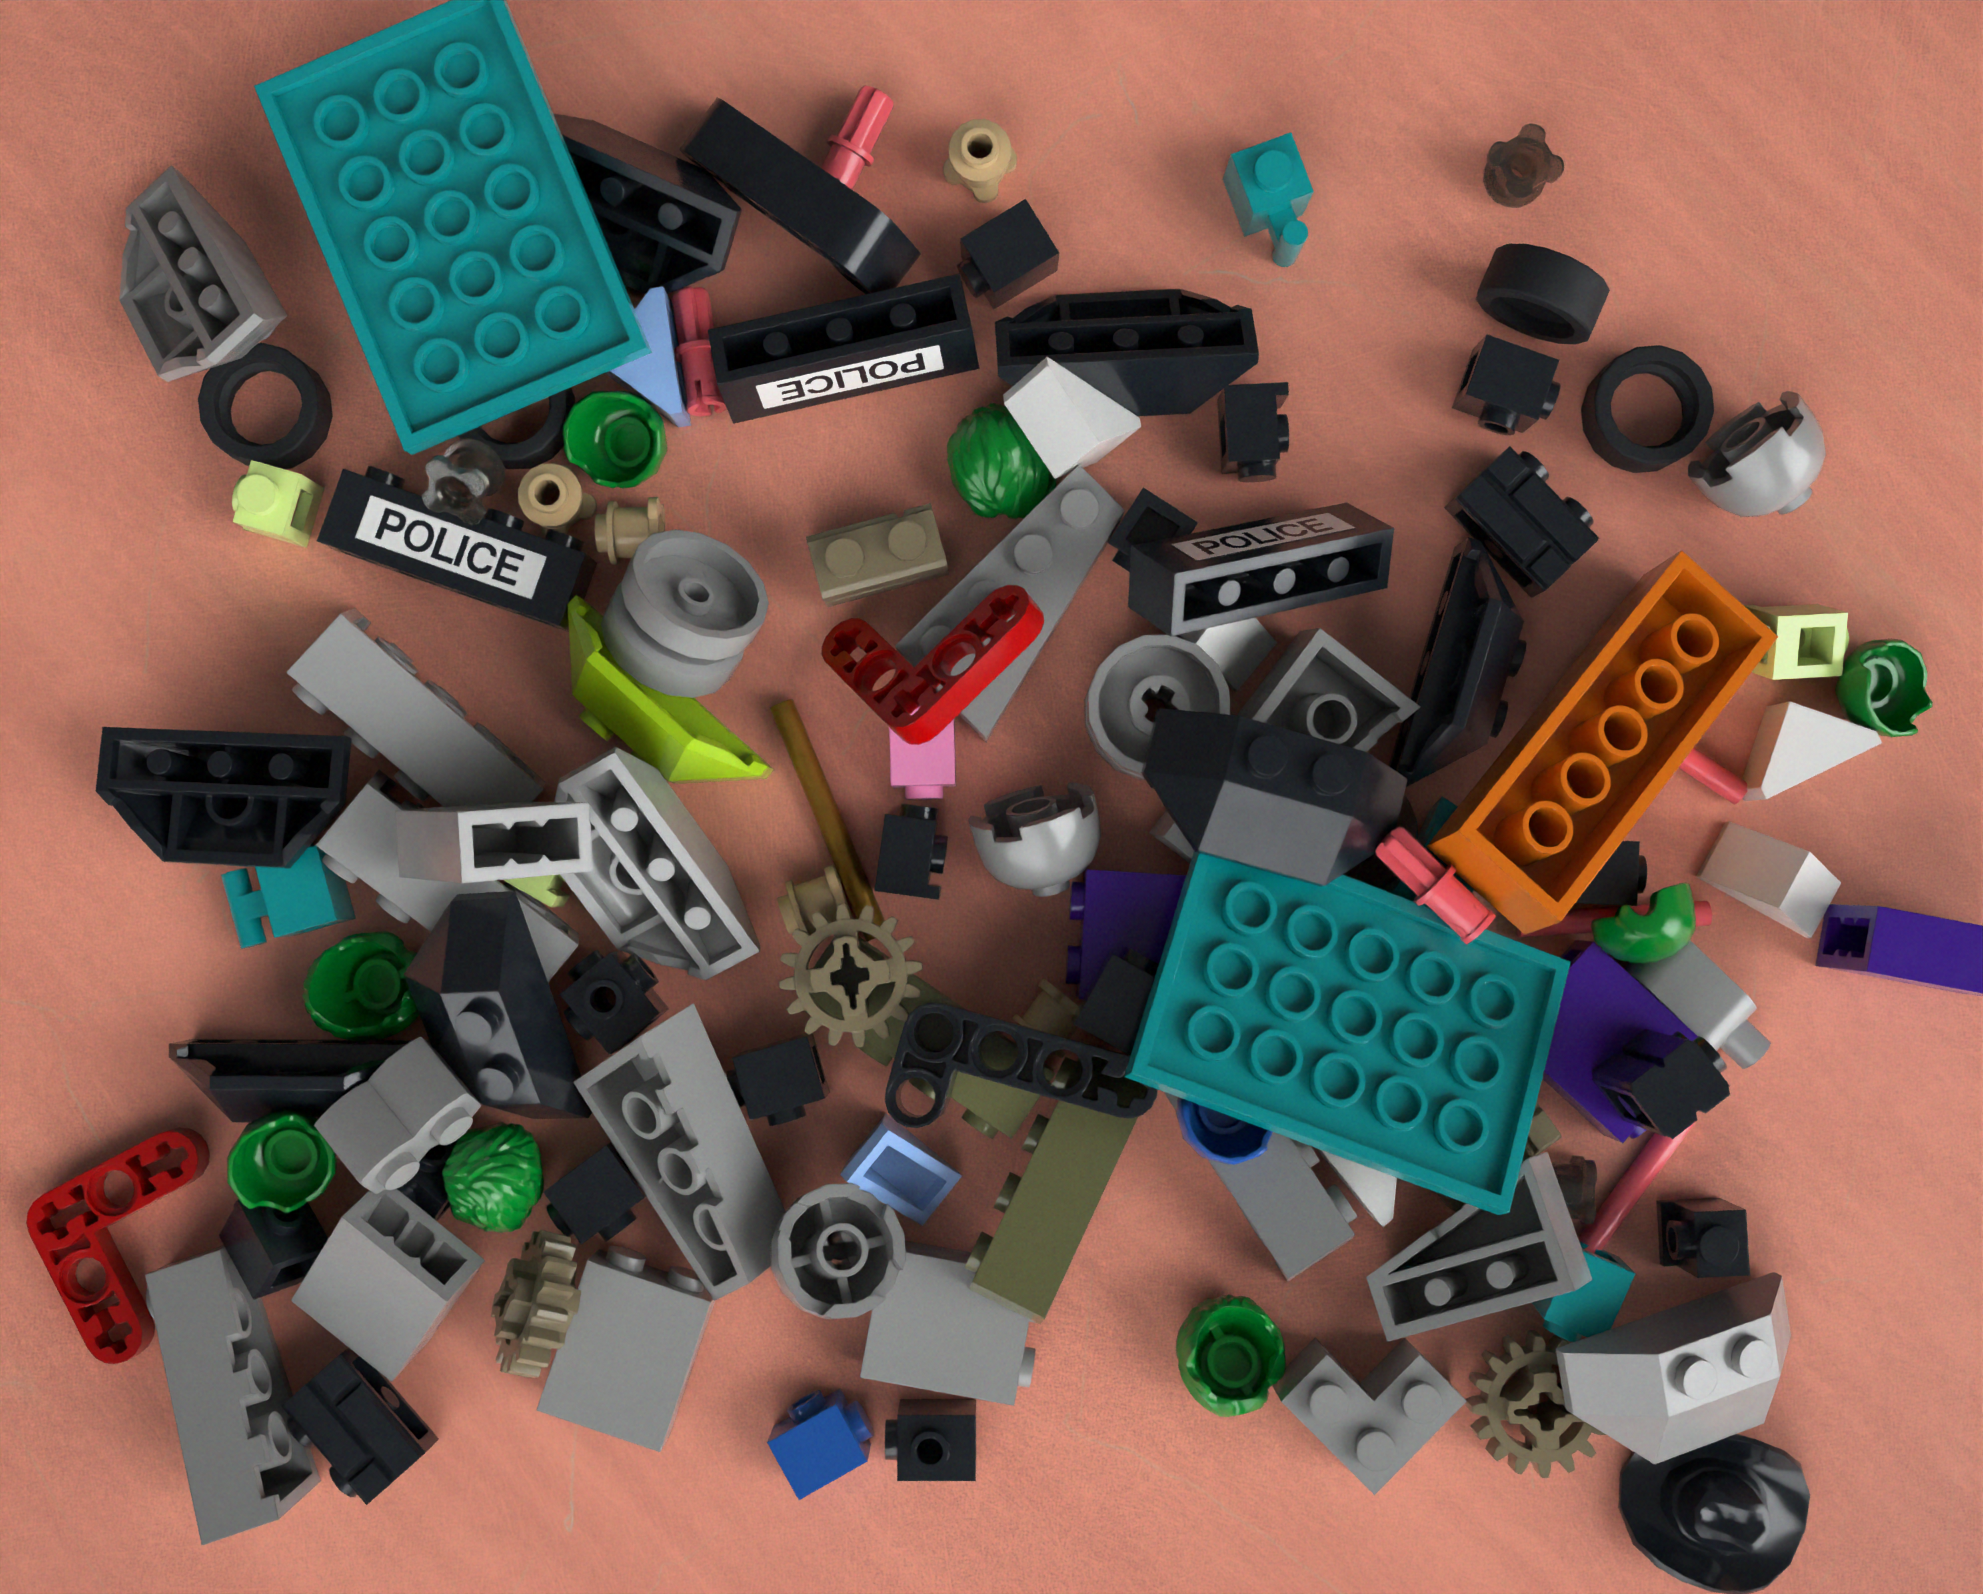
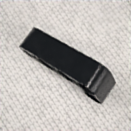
(801, 198)
(1025, 1074)

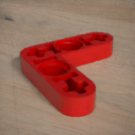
(917, 684)
(90, 1238)

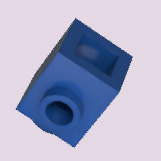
(820, 1440)

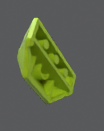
(661, 728)

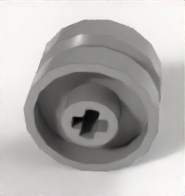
(684, 613)
(1141, 670)

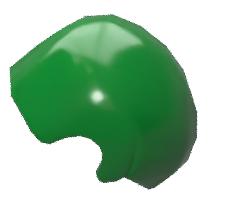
(615, 438)
(1884, 687)
(1653, 935)
(280, 1162)

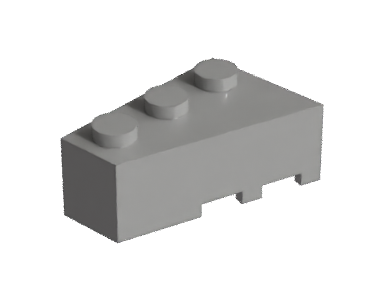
(1484, 1260)

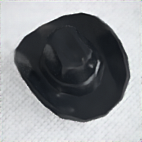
(1717, 1513)

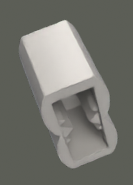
(398, 1116)

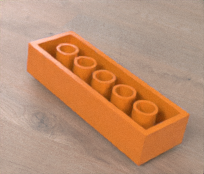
(1602, 744)

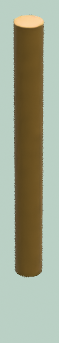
(825, 810)

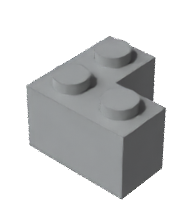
(1371, 1422)

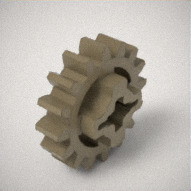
(822, 979)
(535, 1304)
(1510, 1402)

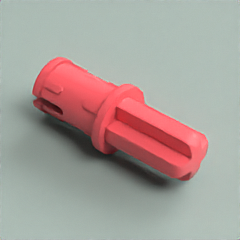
(857, 136)
(694, 352)
(1434, 884)

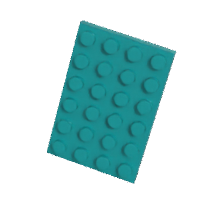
(452, 220)
(1353, 1026)

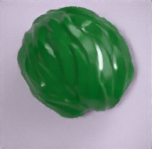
(997, 465)
(361, 987)
(494, 1177)
(1230, 1355)

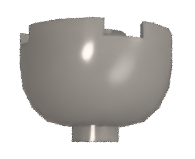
(1763, 459)
(1038, 838)
(851, 1231)

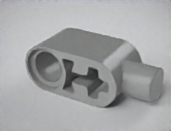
(1705, 1002)

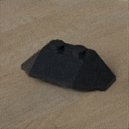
(657, 212)
(1137, 347)
(1462, 667)
(224, 792)
(1271, 794)
(494, 1009)
(279, 1074)

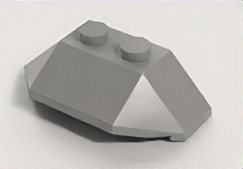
(191, 282)
(655, 872)
(1682, 1371)

